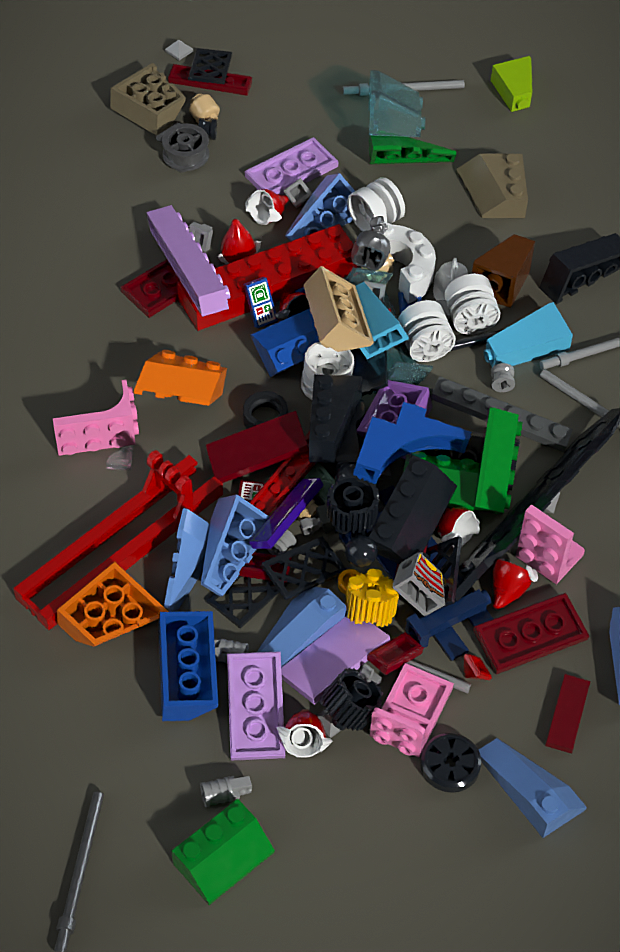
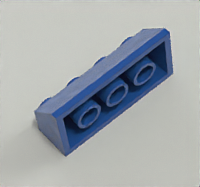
(286, 342)
(187, 665)

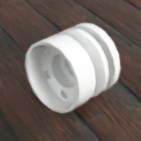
(375, 200)
(472, 304)
(427, 331)
(324, 361)

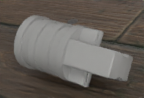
(225, 646)
(224, 790)

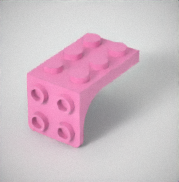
(99, 429)
(547, 545)
(410, 710)

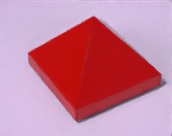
(475, 668)

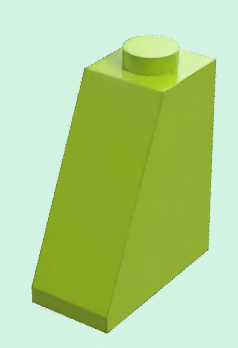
(514, 82)

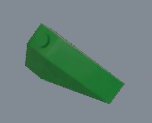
(406, 150)

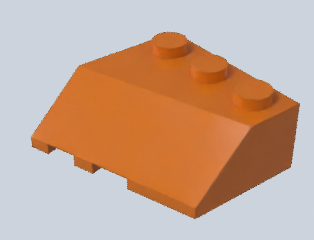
(182, 377)
(108, 608)

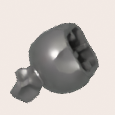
(371, 246)

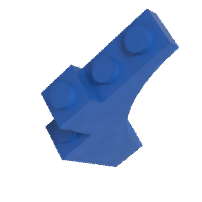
(412, 433)

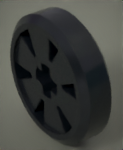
(442, 775)

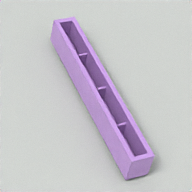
(188, 261)

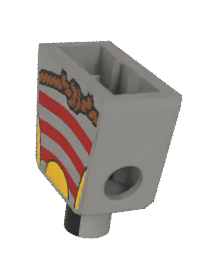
(420, 583)

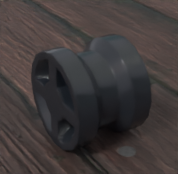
(209, 126)

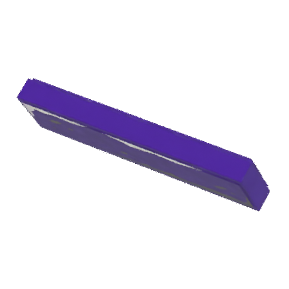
(286, 513)

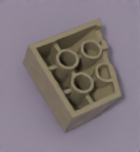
(147, 100)
(496, 184)

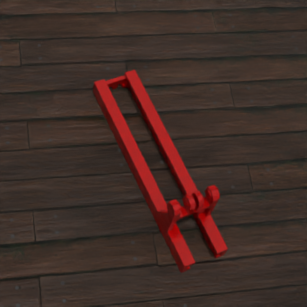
(160, 481)

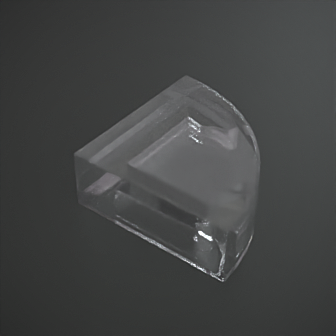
(121, 459)

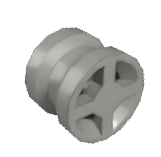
(502, 377)
(283, 544)

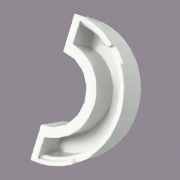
(418, 257)

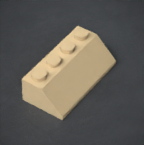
(337, 312)

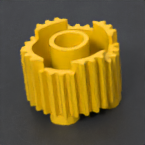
(371, 598)

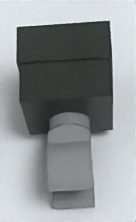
(310, 525)

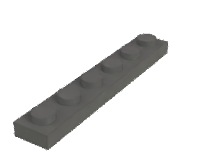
(479, 404)

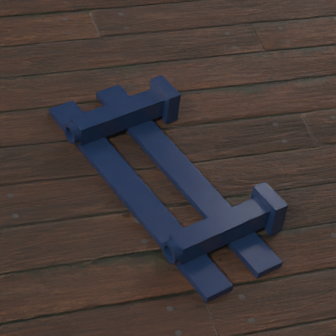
(440, 622)

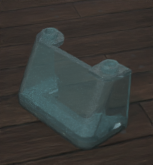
(393, 107)

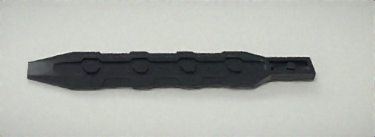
(540, 496)

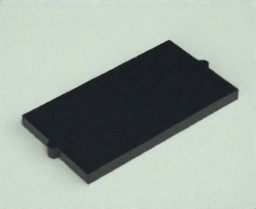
(372, 370)

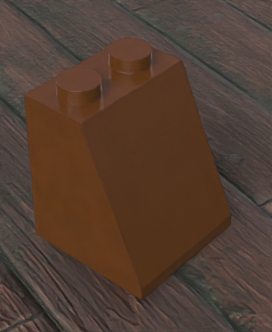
(506, 267)

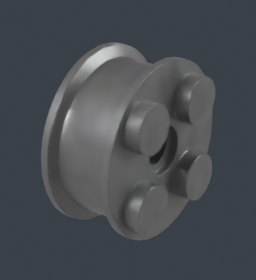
(185, 147)

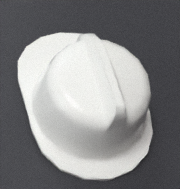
(446, 274)

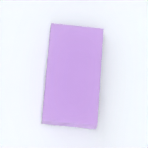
(301, 161)
(322, 661)
(255, 705)

